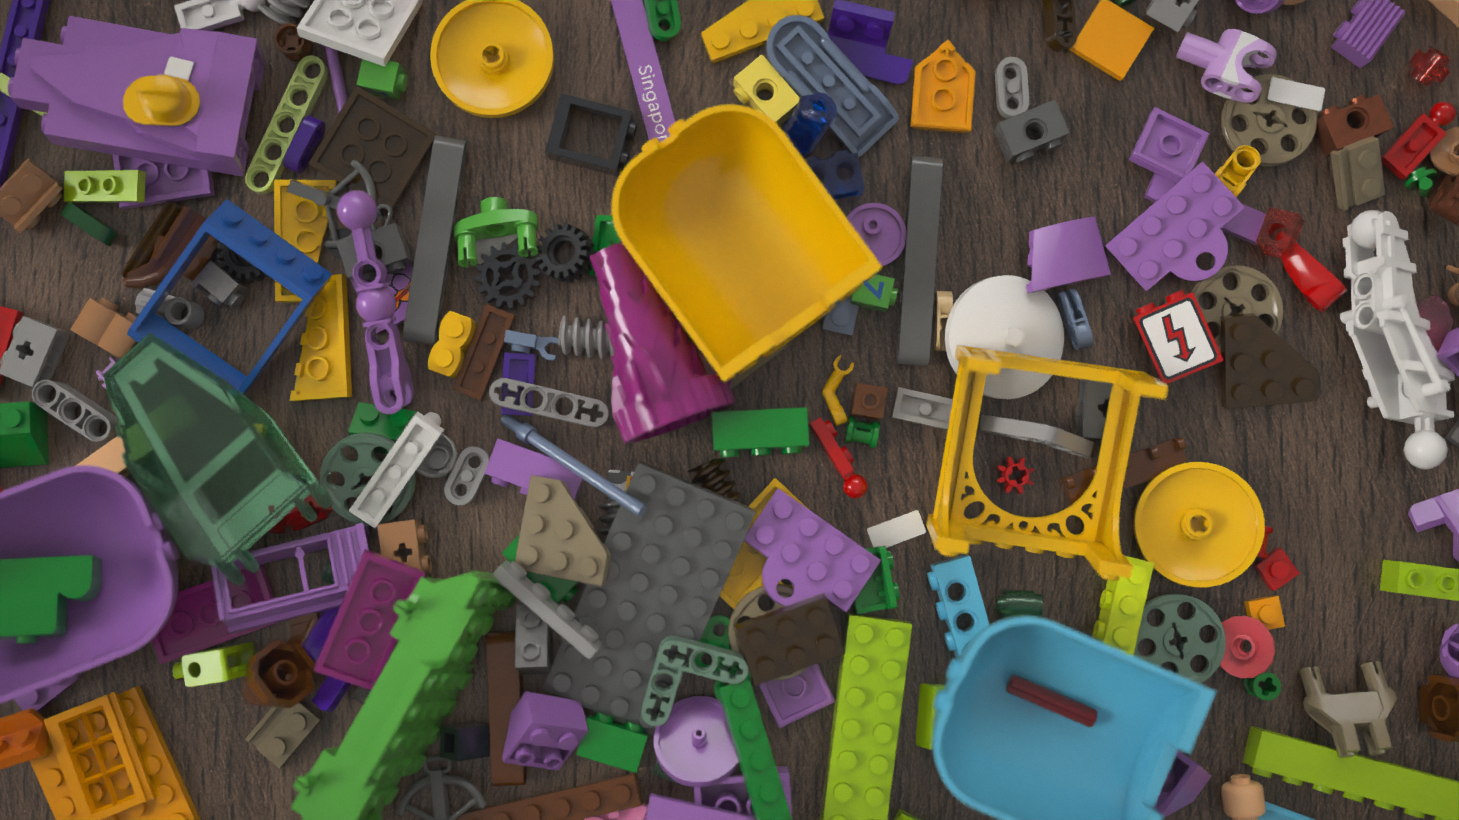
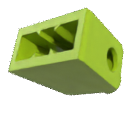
(214, 664)

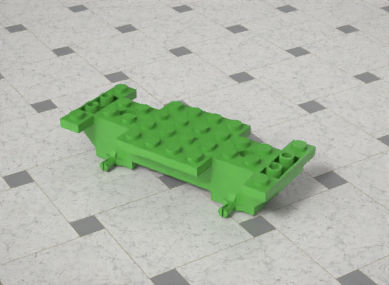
(409, 700)

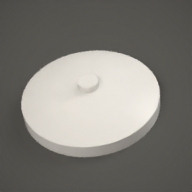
(1006, 319)

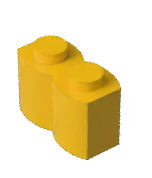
(454, 339)

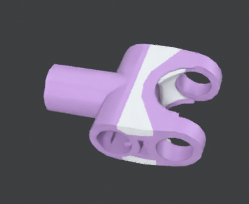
(1226, 61)

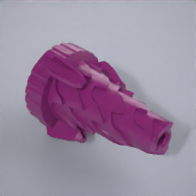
(657, 374)

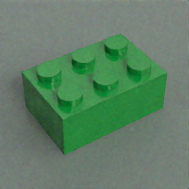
(760, 431)

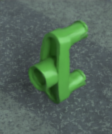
(495, 222)

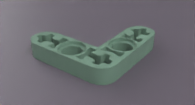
(676, 665)

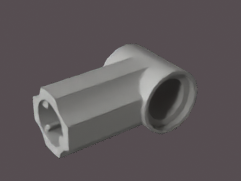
(172, 309)

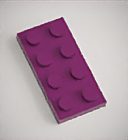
(196, 619)
(360, 634)

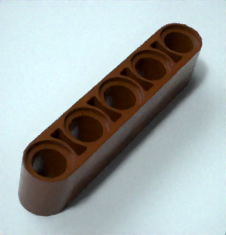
(504, 693)

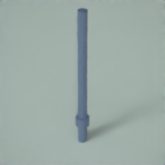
(529, 435)

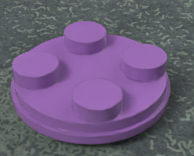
(880, 230)

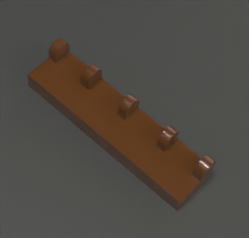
(1141, 467)

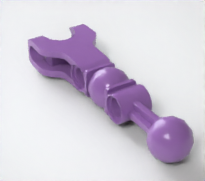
(376, 306)

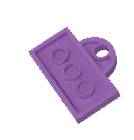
(1178, 230)
(808, 554)

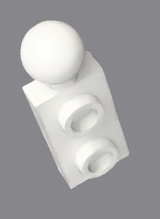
(213, 13)

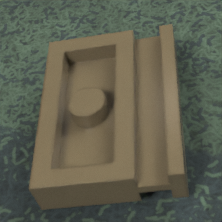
(1358, 173)
(283, 732)

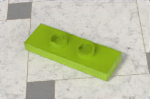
(105, 186)

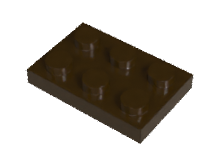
(789, 639)

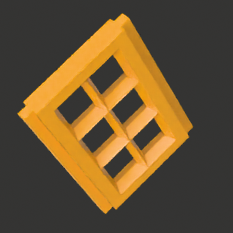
(127, 748)

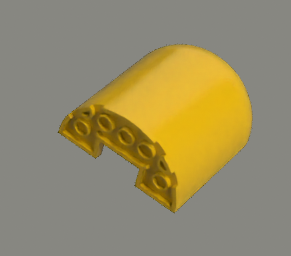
(737, 235)

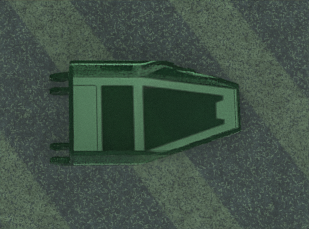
(205, 456)

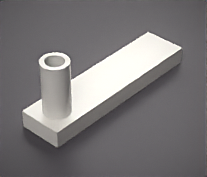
(397, 468)

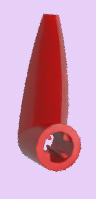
(1312, 278)

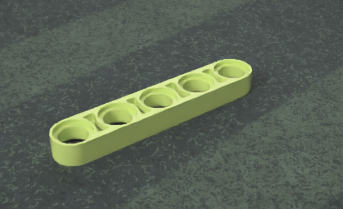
(286, 109)

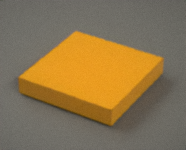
(1111, 39)

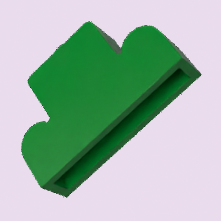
(37, 594)

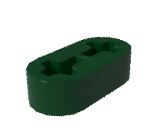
(89, 223)

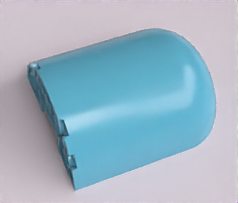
(1043, 766)

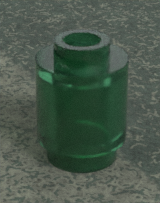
(1019, 603)

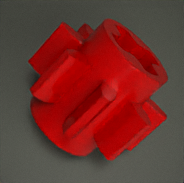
(1021, 480)

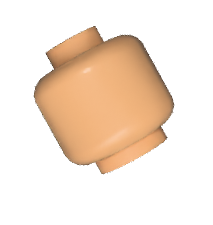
(1243, 798)

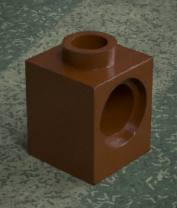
(868, 401)

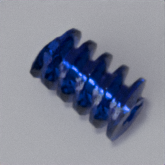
(810, 122)

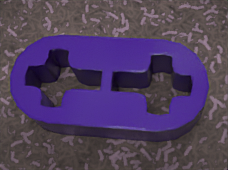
(304, 144)

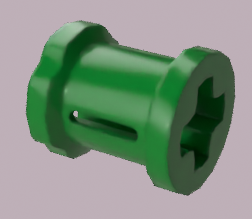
(862, 432)
(1268, 692)

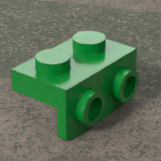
(370, 420)
(879, 589)

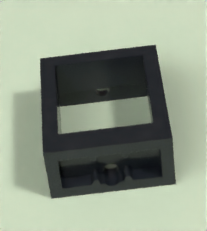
(561, 126)

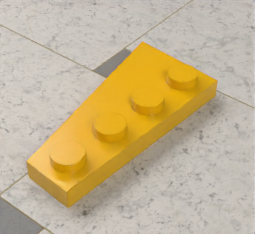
(751, 24)
(300, 224)
(325, 352)

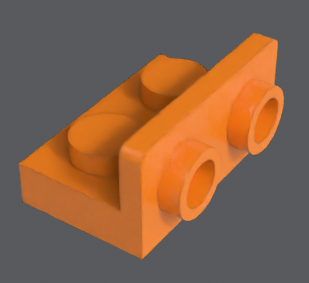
(22, 737)

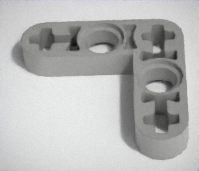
(1037, 433)

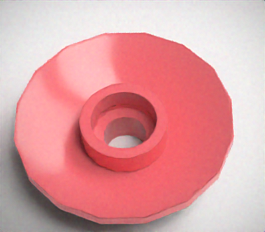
(1239, 661)

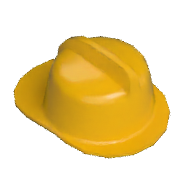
(161, 100)

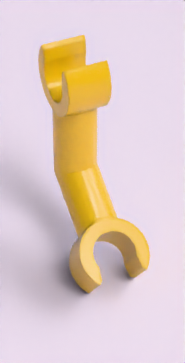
(836, 410)

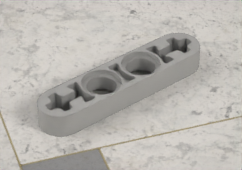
(549, 399)

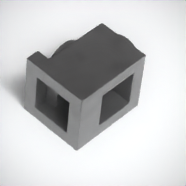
(220, 286)

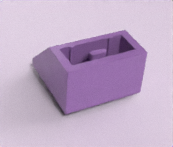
(544, 731)

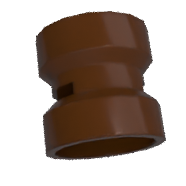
(287, 38)

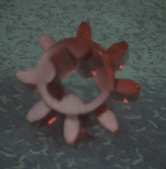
(1430, 66)

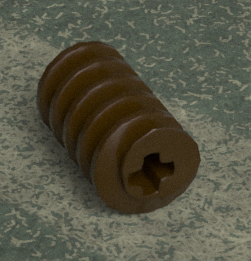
(713, 478)

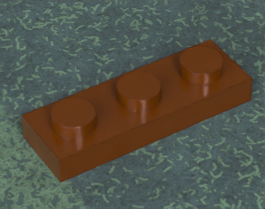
(483, 352)

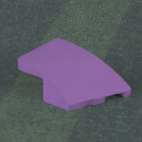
(1066, 254)

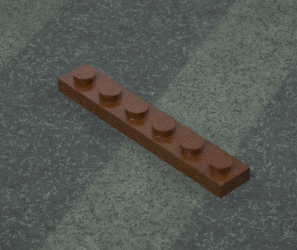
(568, 804)

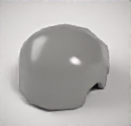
(439, 459)

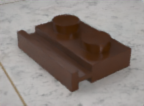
(179, 237)

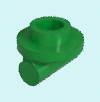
(1422, 179)

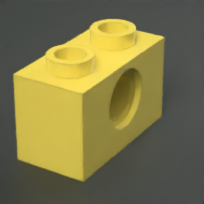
(761, 76)

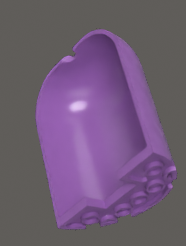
(97, 515)

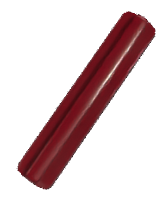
(1051, 701)

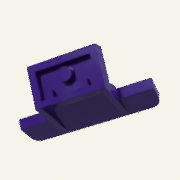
(863, 37)
(332, 689)

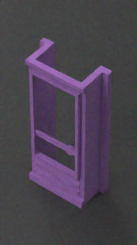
(345, 553)

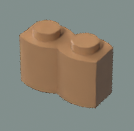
(105, 326)

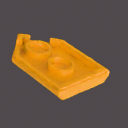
(943, 92)

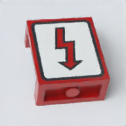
(1177, 337)

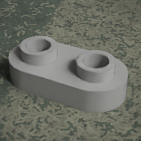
(1011, 89)
(465, 474)

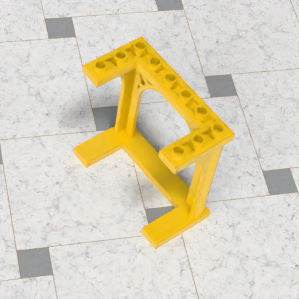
(1100, 537)

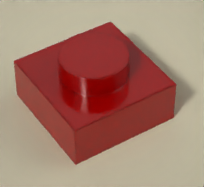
(1276, 569)

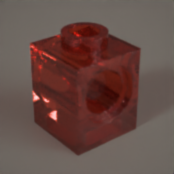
(1275, 220)

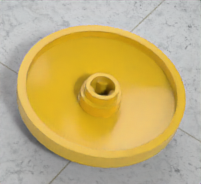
(492, 57)
(1199, 524)

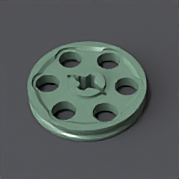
(354, 472)
(1189, 629)

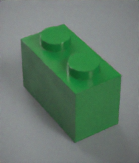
(613, 742)

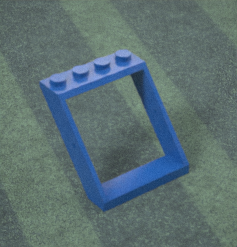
(264, 251)

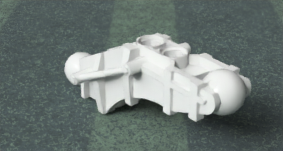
(1392, 338)

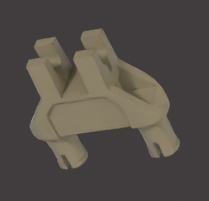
(1352, 712)

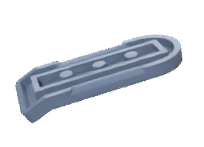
(814, 64)

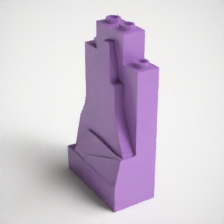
(98, 60)

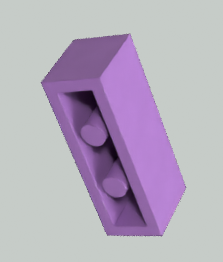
(516, 464)

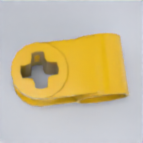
(1233, 174)

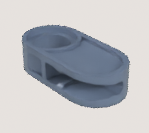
(1075, 319)

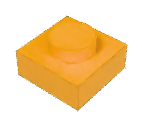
(1266, 610)

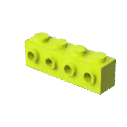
(1123, 607)

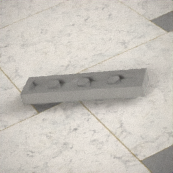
(539, 601)

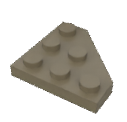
(559, 536)

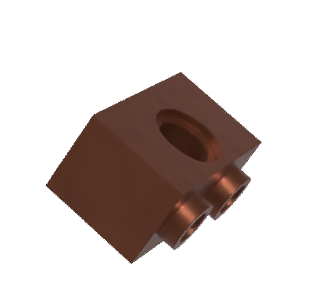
(1369, 120)

